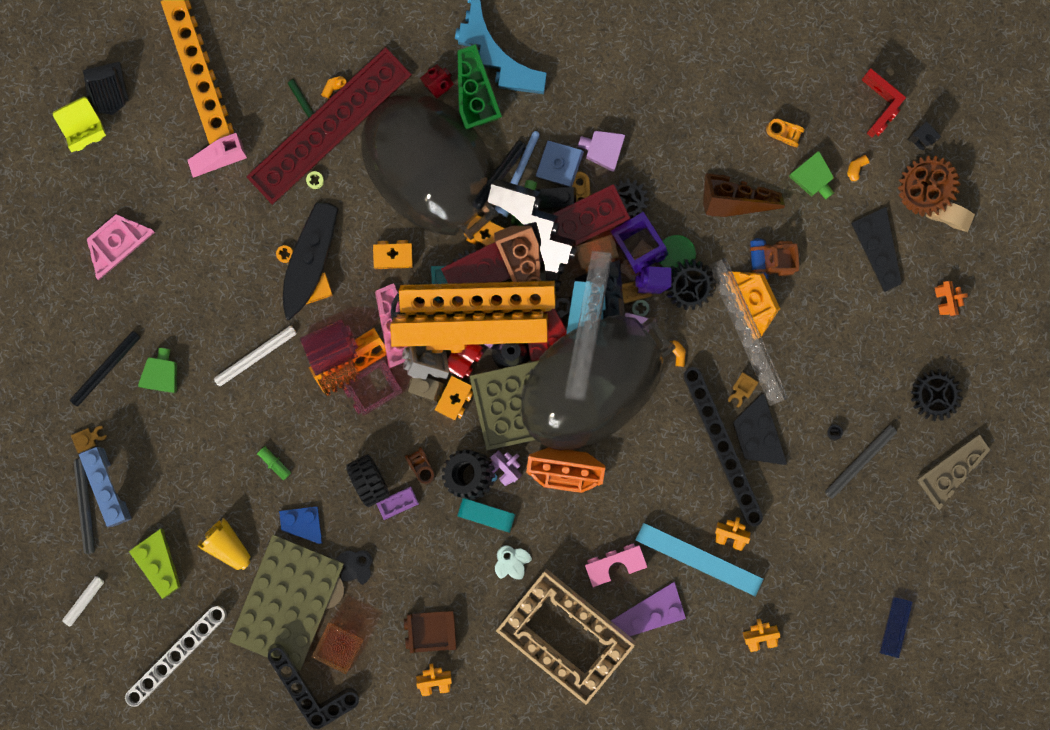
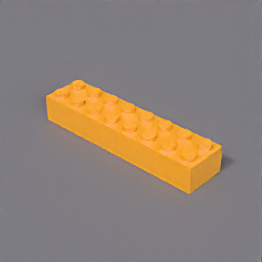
(469, 329)

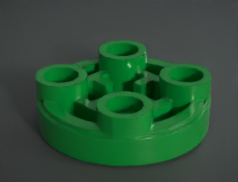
(678, 250)

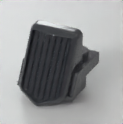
(106, 88)

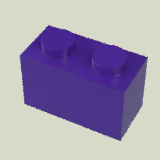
(653, 280)

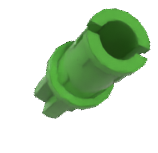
(274, 463)

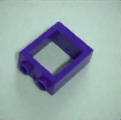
(632, 227)

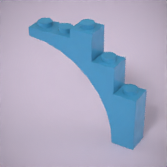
(512, 74)

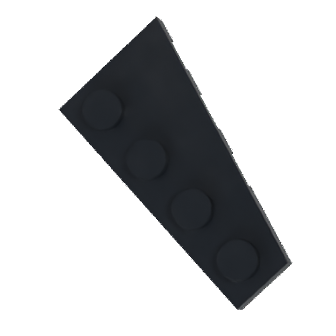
(878, 245)

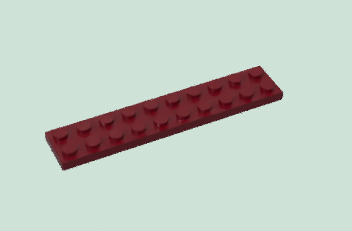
(329, 126)
(577, 222)

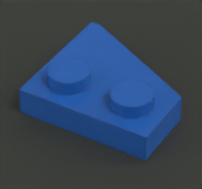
(302, 523)

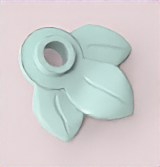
(513, 564)

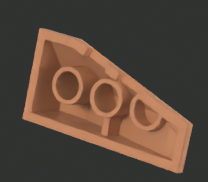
(520, 253)

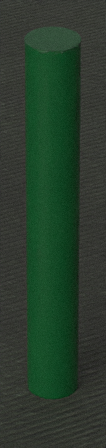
(300, 97)

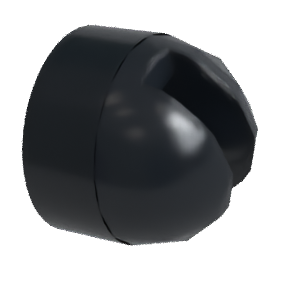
(835, 429)

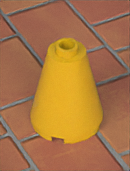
(225, 545)

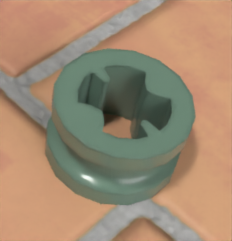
(644, 304)

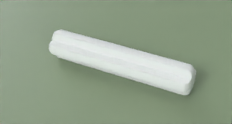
(83, 601)

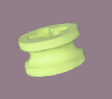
(320, 180)

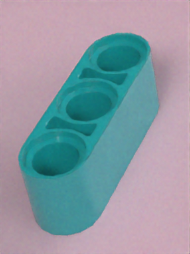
(486, 515)

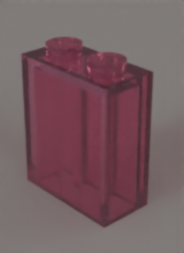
(329, 346)

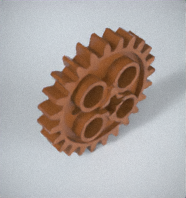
(945, 188)

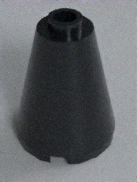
(503, 359)

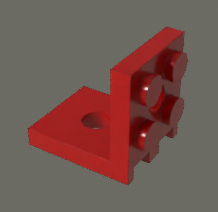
(890, 94)

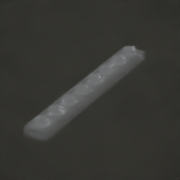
(588, 326)
(748, 332)

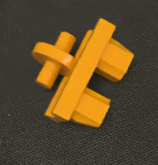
(732, 530)
(760, 633)
(433, 677)

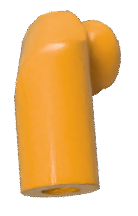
(333, 84)
(854, 167)
(680, 354)

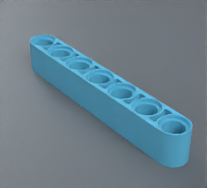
(699, 559)

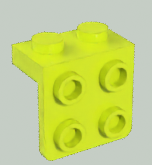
(79, 124)

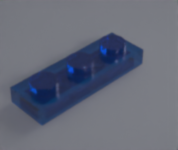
(895, 627)

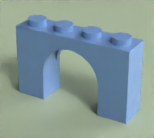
(112, 508)

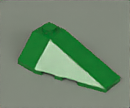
(476, 96)

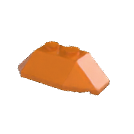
(565, 469)

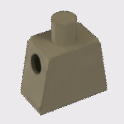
(425, 388)

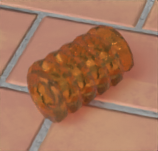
(339, 377)

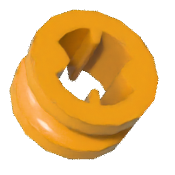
(279, 257)

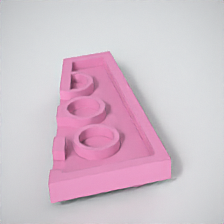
(384, 301)

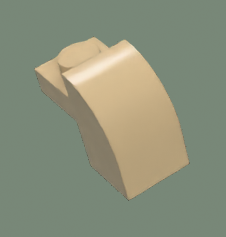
(955, 217)

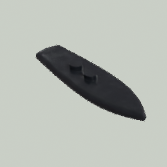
(308, 258)

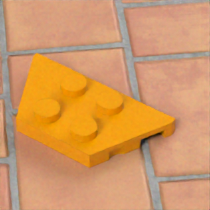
(758, 298)

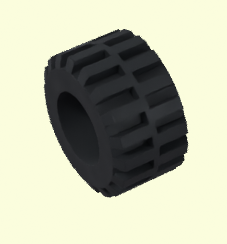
(482, 474)
(367, 480)

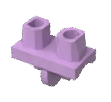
(508, 465)

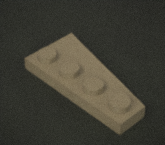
(950, 472)

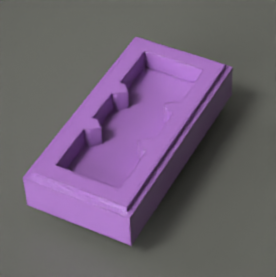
(397, 503)

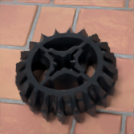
(682, 287)
(929, 388)

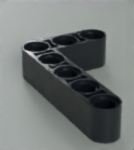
(305, 692)

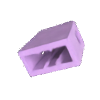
(603, 148)

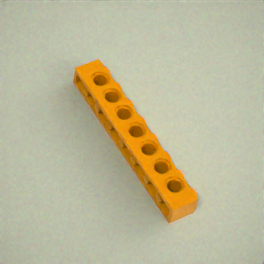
(171, 9)
(428, 292)

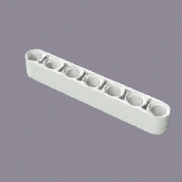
(167, 659)

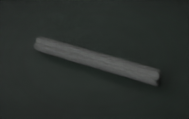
(861, 461)
(84, 507)

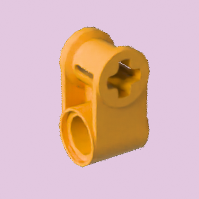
(786, 132)

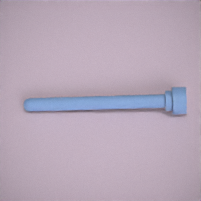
(521, 166)

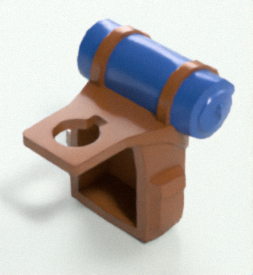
(775, 258)

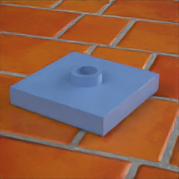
(559, 163)

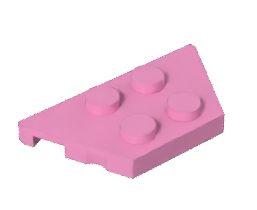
(115, 242)

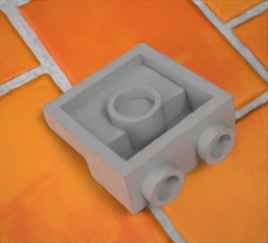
(422, 362)

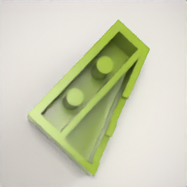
(156, 563)

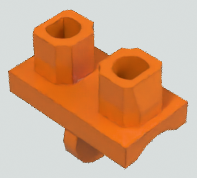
(947, 289)

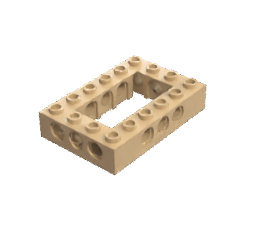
(580, 684)

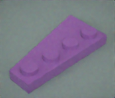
(655, 611)

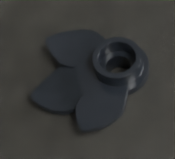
(353, 568)

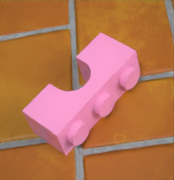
(630, 557)

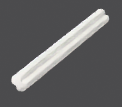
(255, 355)

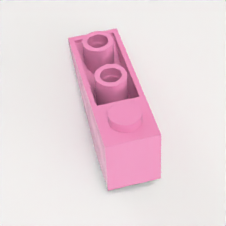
(217, 155)

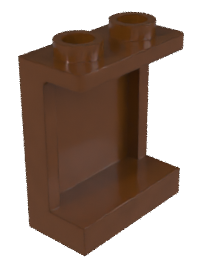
(430, 631)

